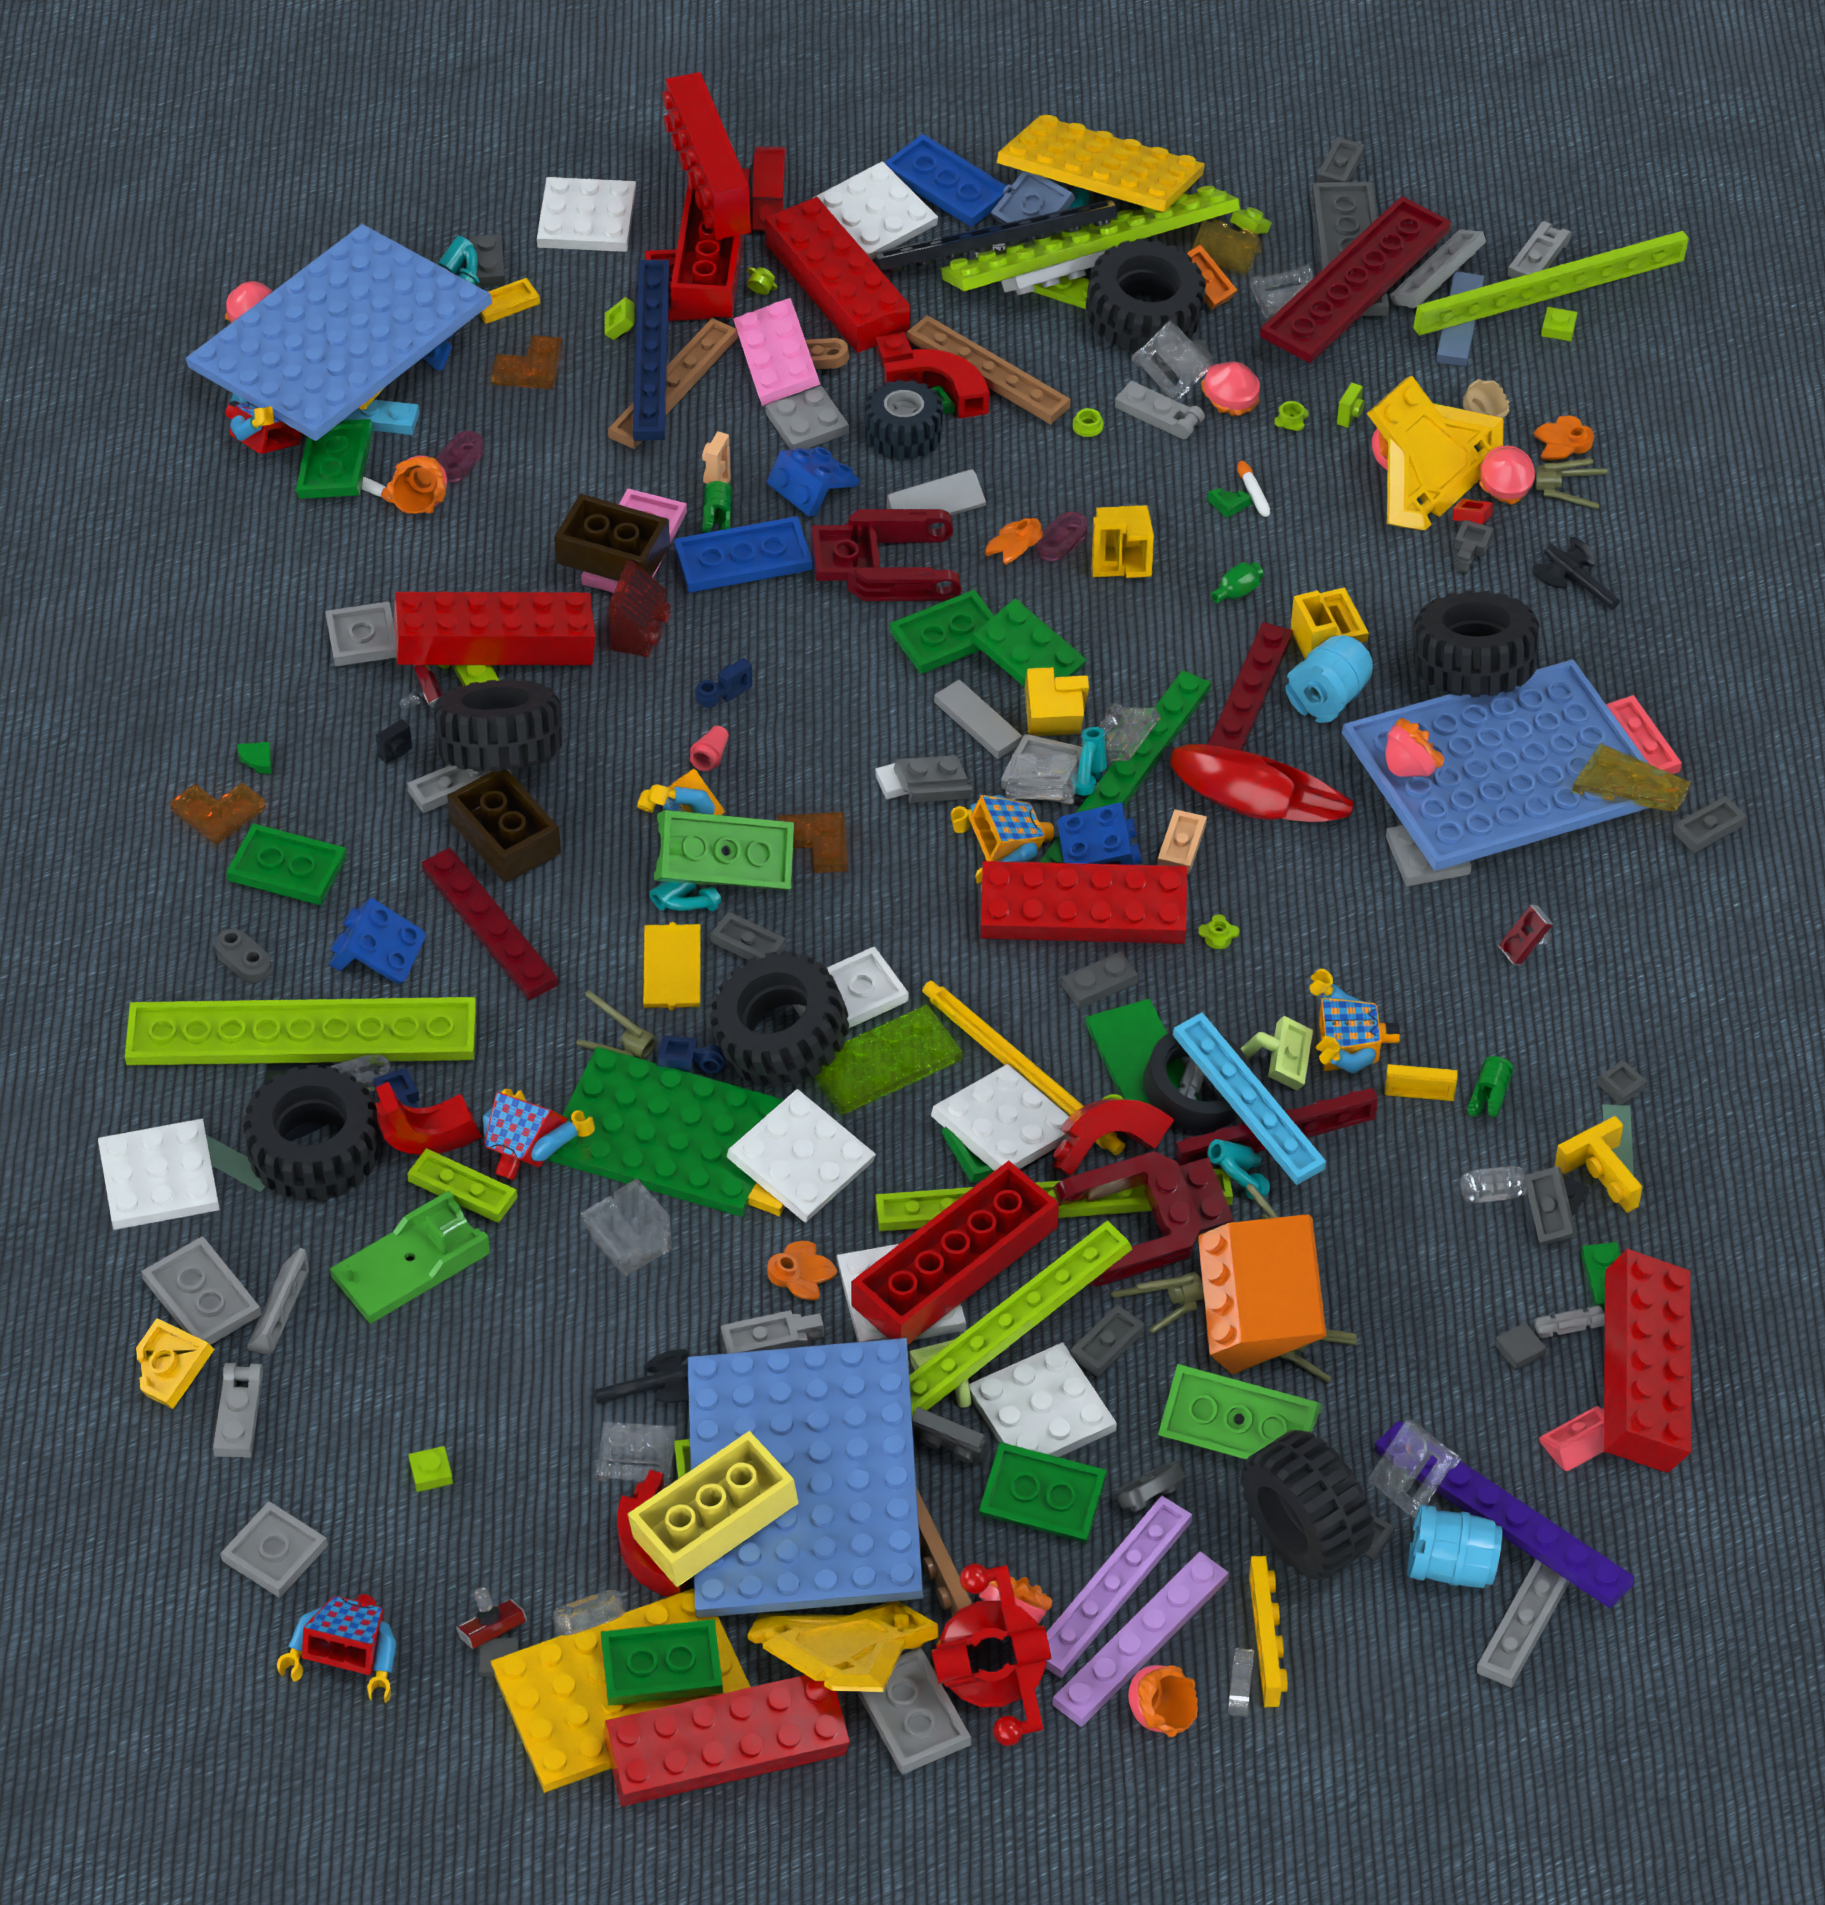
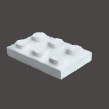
(866, 986)

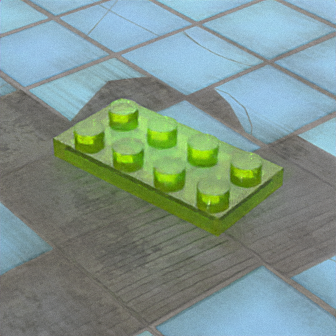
(888, 1059)

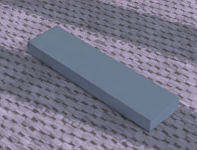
(1457, 340)

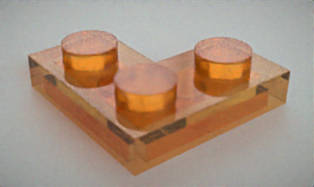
(531, 371)
(217, 817)
(825, 835)

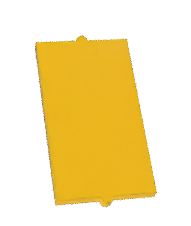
(672, 966)

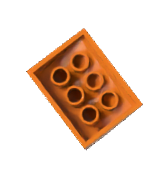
(1261, 1289)

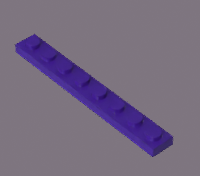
(1527, 1529)

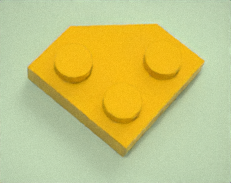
(169, 1362)

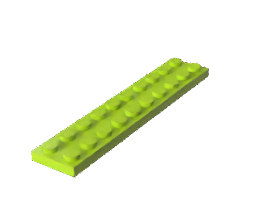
(1062, 247)
(300, 1030)

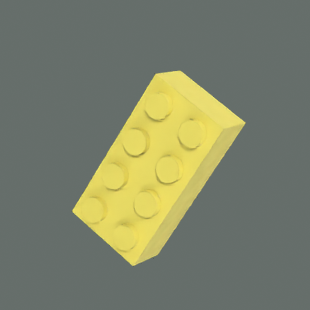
(713, 1508)

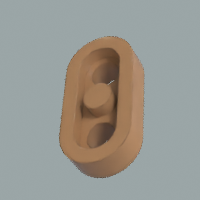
(828, 352)

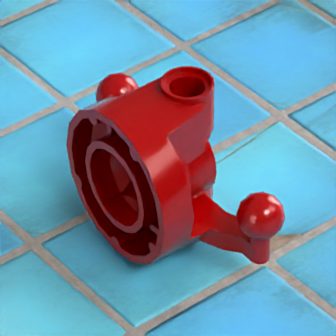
(996, 1620)

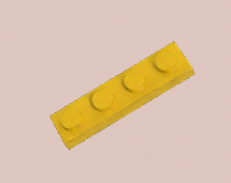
(1269, 1645)

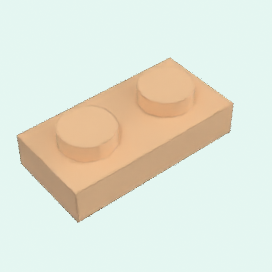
(717, 459)
(1182, 840)

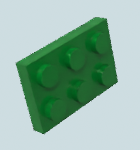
(335, 461)
(941, 631)
(1023, 642)
(286, 864)
(1043, 1492)
(661, 1662)

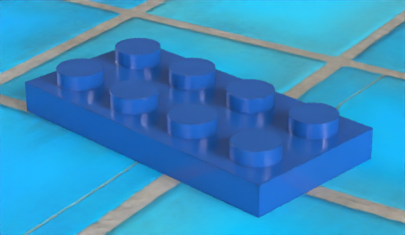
(947, 180)
(743, 554)

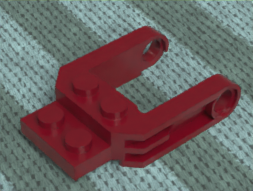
(852, 555)
(1182, 1198)

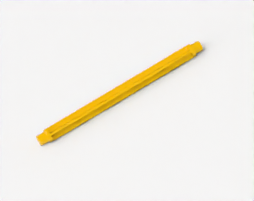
(1010, 1055)

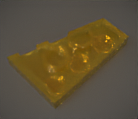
(1627, 777)

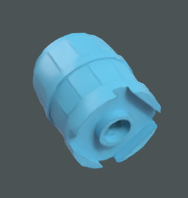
(1329, 678)
(1454, 1548)

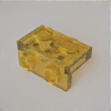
(1227, 246)

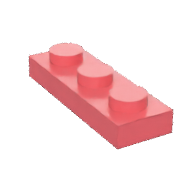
(1645, 734)

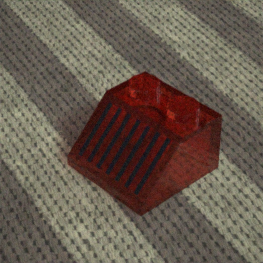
(637, 612)

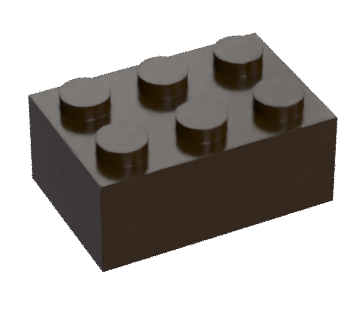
(604, 535)
(504, 824)

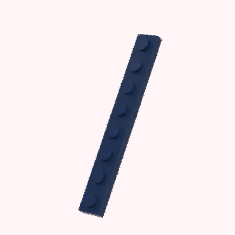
(651, 350)

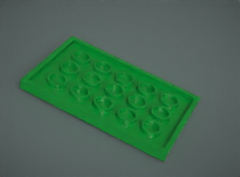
(664, 1130)

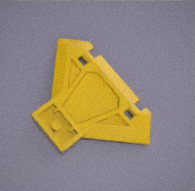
(1430, 452)
(845, 1650)

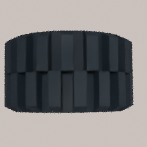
(903, 419)

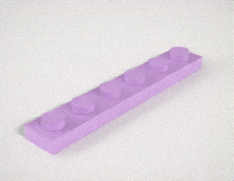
(1114, 1583)
(1140, 1638)

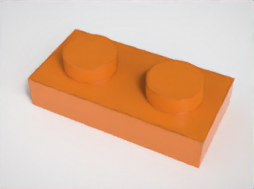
(1218, 286)

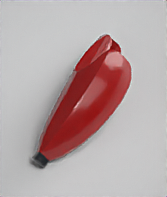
(1256, 784)

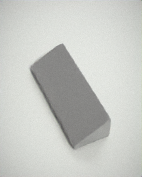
(951, 493)
(279, 1304)

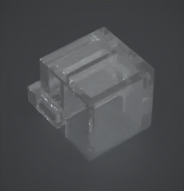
(630, 1227)

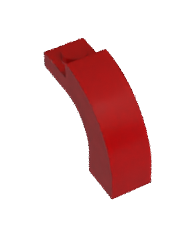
(768, 183)
(955, 375)
(1134, 1118)
(434, 1127)
(634, 1556)

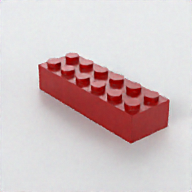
(707, 156)
(713, 269)
(836, 273)
(493, 628)
(1084, 902)
(954, 1254)
(1647, 1361)
(724, 1738)

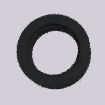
(1185, 1111)

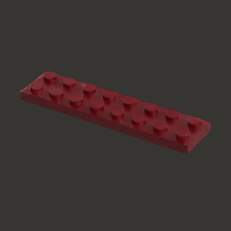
(1355, 279)

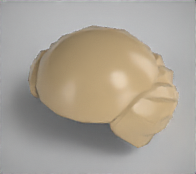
(1486, 398)

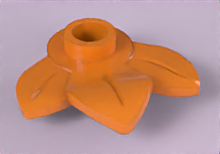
(1564, 438)
(1015, 539)
(801, 1270)

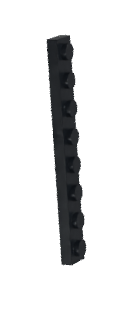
(1007, 233)

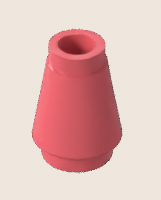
(709, 749)

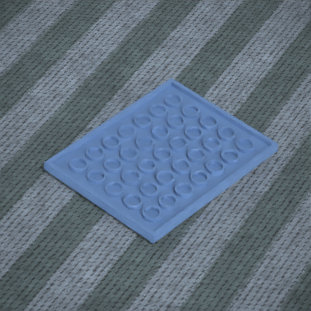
(339, 331)
(1503, 765)
(846, 1438)

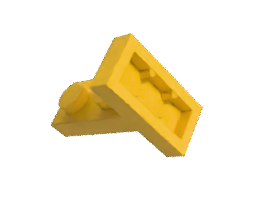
(1595, 1150)

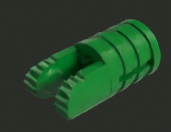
(717, 505)
(1491, 1086)

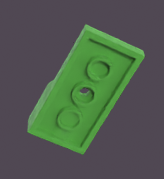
(693, 855)
(433, 1234)
(1205, 1406)

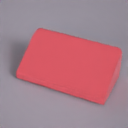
(1576, 1439)

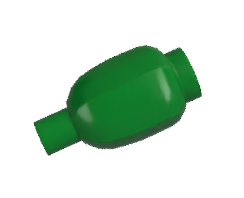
(1238, 582)

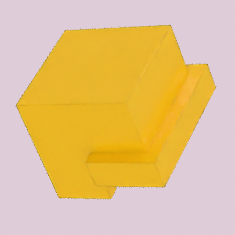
(1122, 542)
(1325, 615)
(1054, 704)

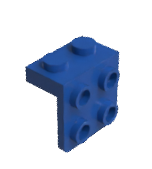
(807, 475)
(1099, 836)
(379, 941)

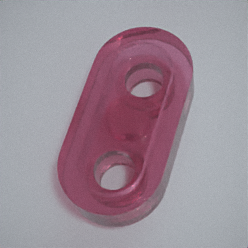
(461, 454)
(1062, 536)

